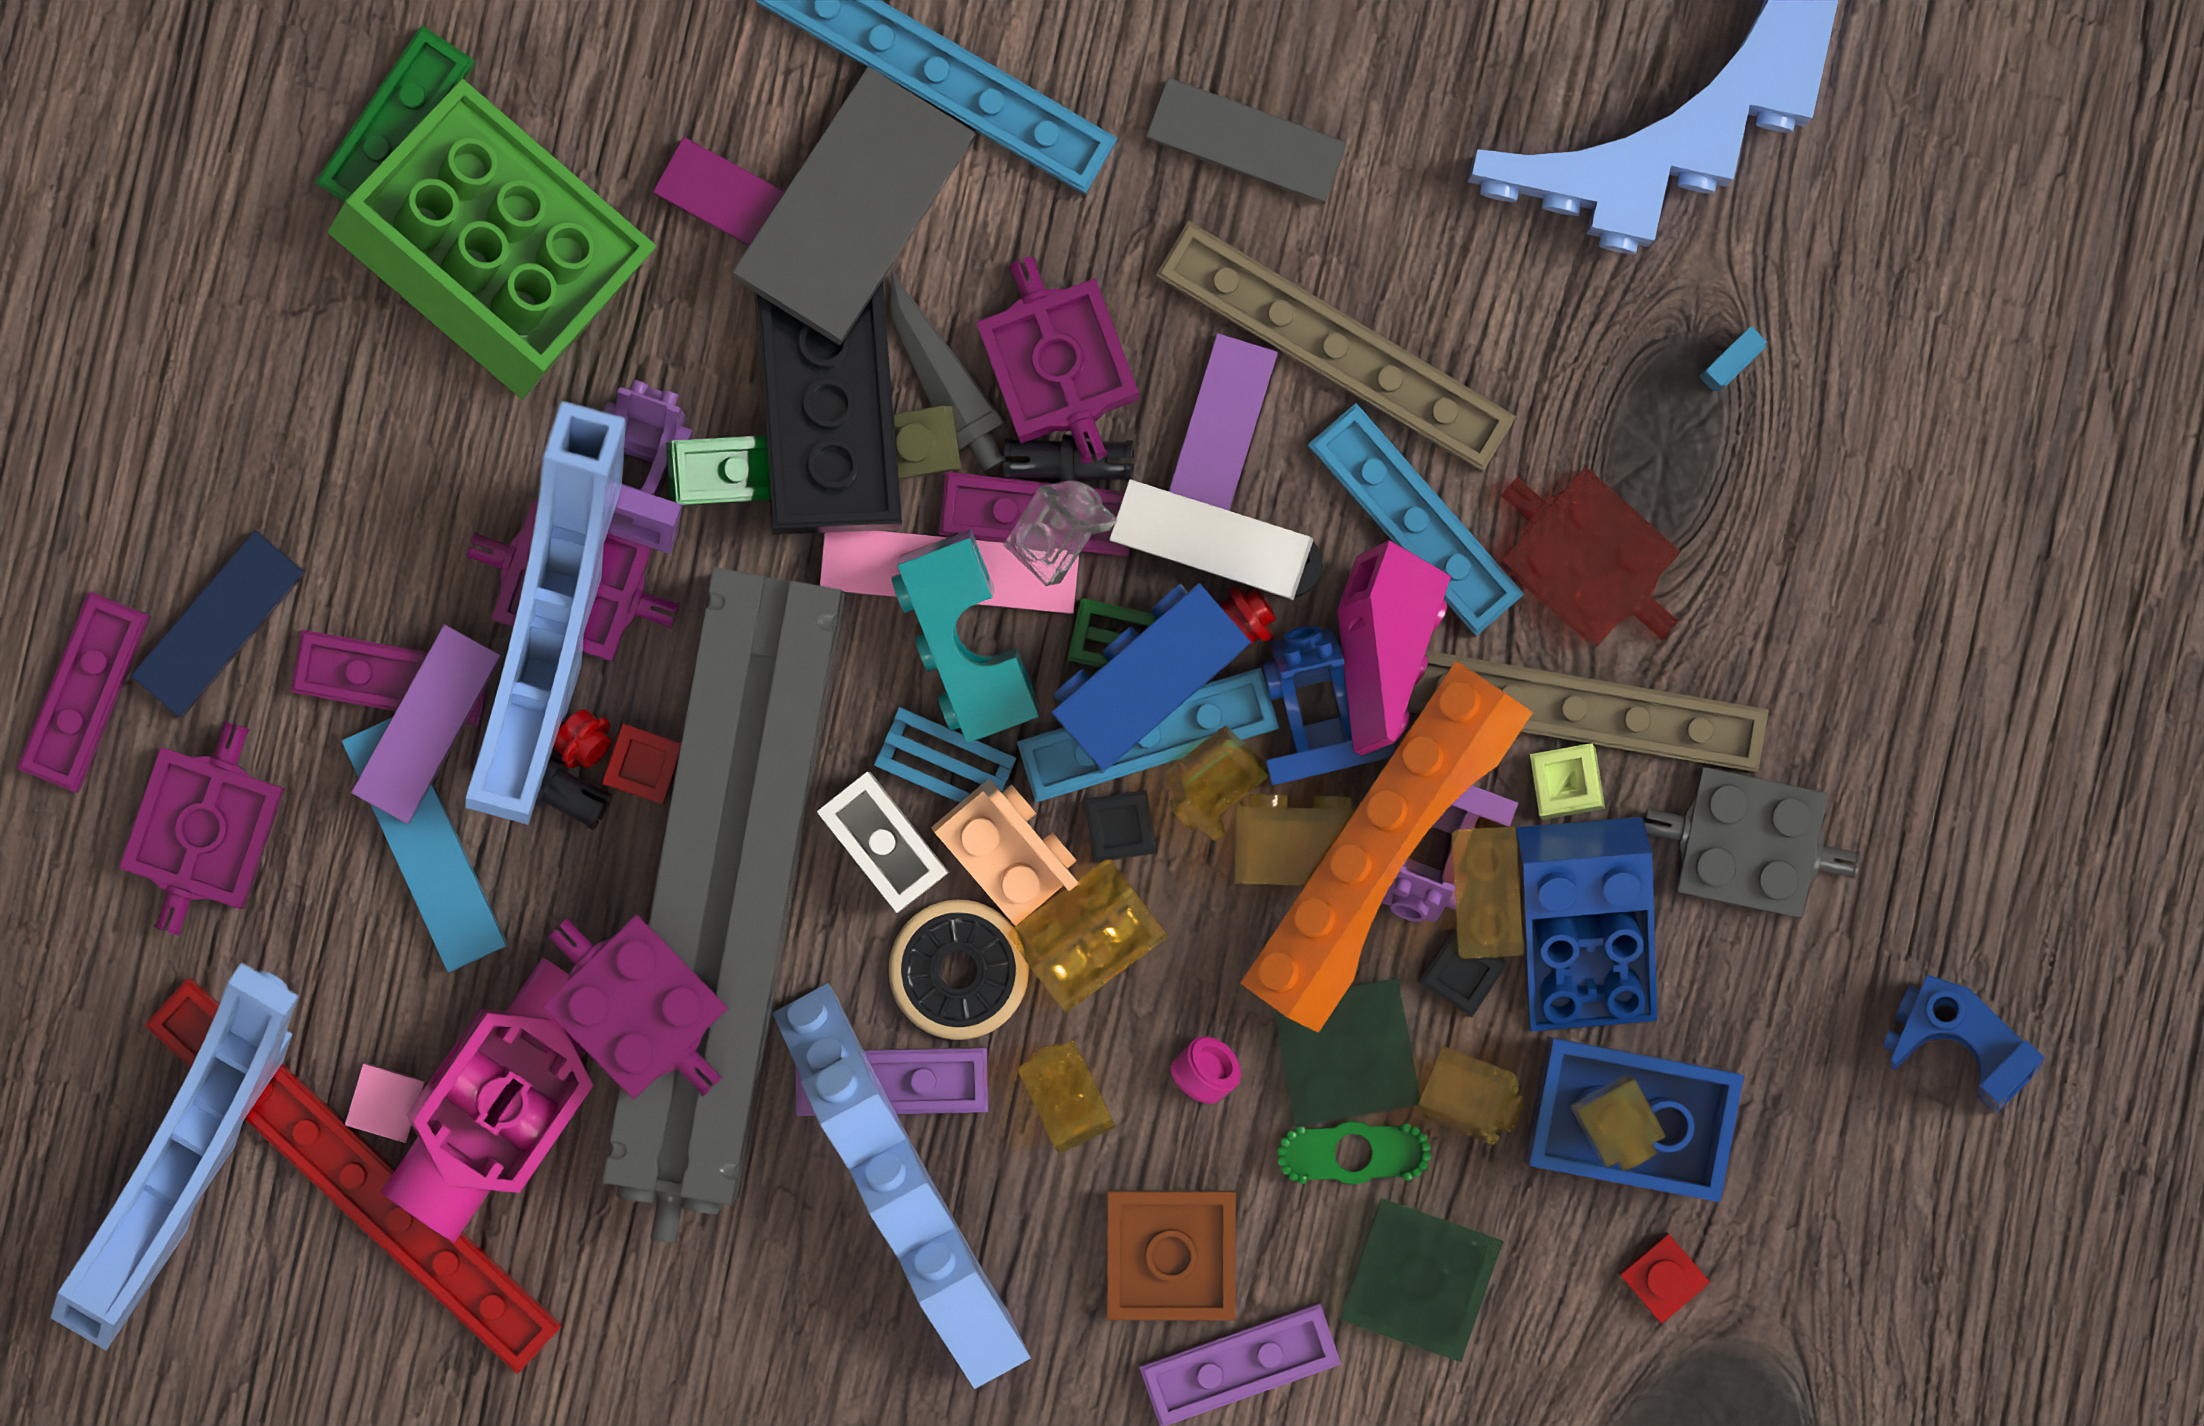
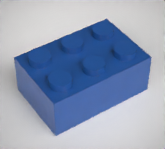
(1148, 675)
(1689, 1101)

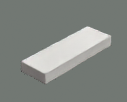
(1211, 539)

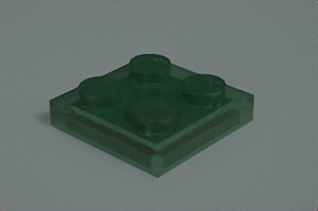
(1356, 1060)
(1421, 1279)

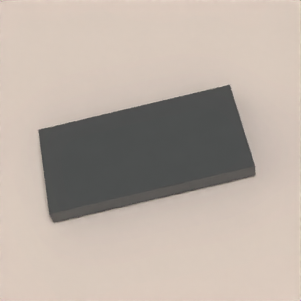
(853, 205)

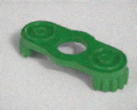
(1395, 1153)

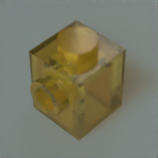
(1471, 1096)
(1619, 1124)

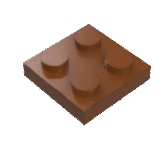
(1171, 1255)

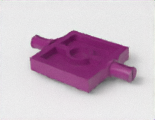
(1058, 360)
(618, 598)
(202, 828)
(635, 1007)

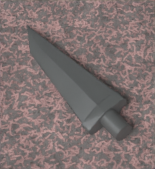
(947, 380)

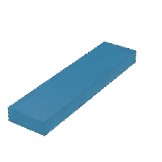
(1414, 516)
(1240, 702)
(435, 870)

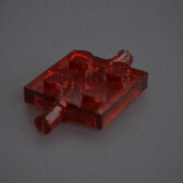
(1589, 557)

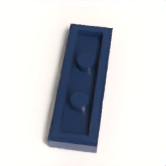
(218, 624)

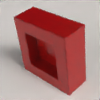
(643, 764)
(1664, 1277)

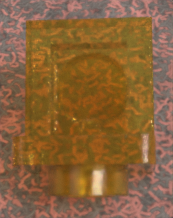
(1214, 780)
(1065, 1095)

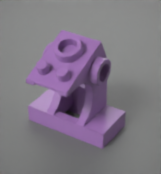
(649, 424)
(1423, 891)

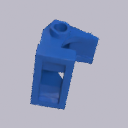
(1305, 659)
(2002, 1056)

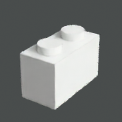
(883, 842)

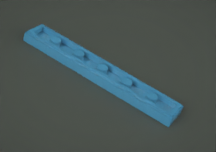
(956, 84)

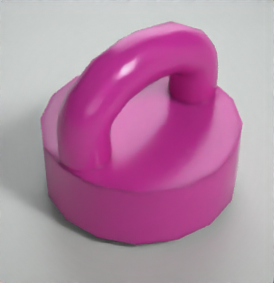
(1206, 1070)

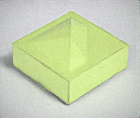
(1567, 781)

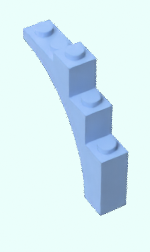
(1626, 180)
(559, 588)
(185, 1155)
(898, 1188)

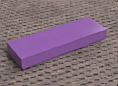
(1223, 421)
(426, 724)
(924, 1080)
(1240, 1364)

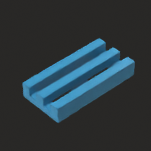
(895, 740)

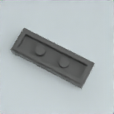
(1246, 140)

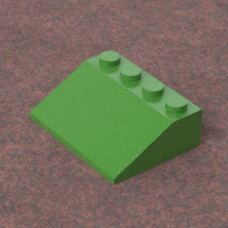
(491, 238)

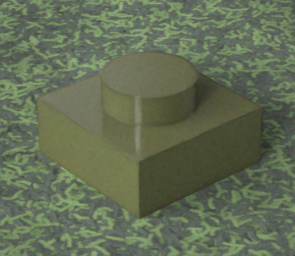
(926, 442)

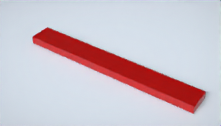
(352, 1178)

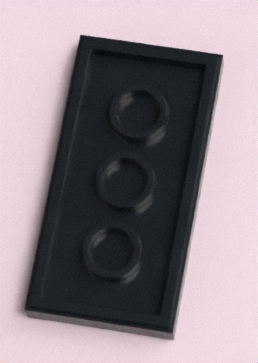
(828, 423)

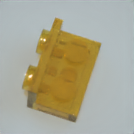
(1487, 892)
(1087, 935)

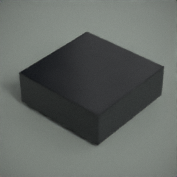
(1120, 826)
(1461, 980)

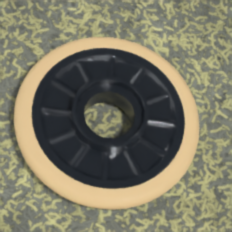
(917, 976)

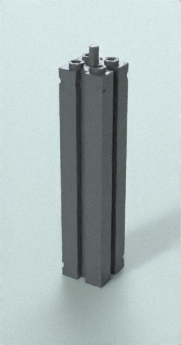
(731, 878)

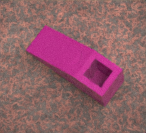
(1384, 632)

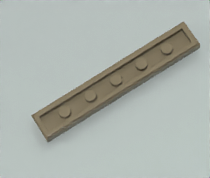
(1335, 346)
(1616, 713)

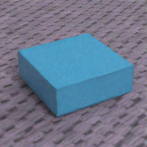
(1733, 359)

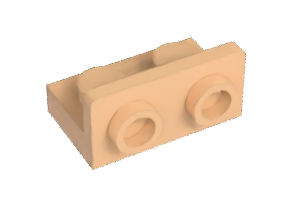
(1004, 852)

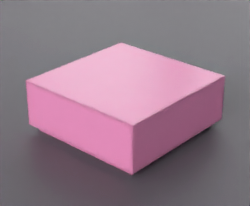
(383, 1102)

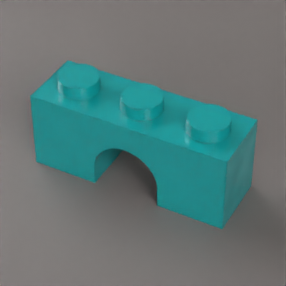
(981, 690)

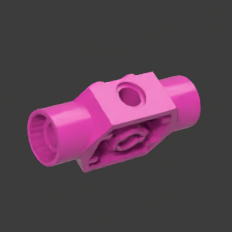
(491, 1108)

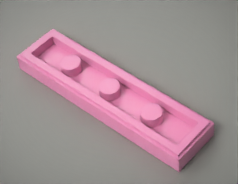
(868, 559)

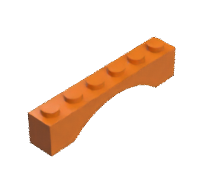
(1323, 933)

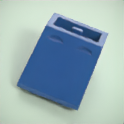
(1587, 923)

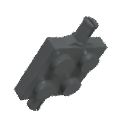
(1751, 842)

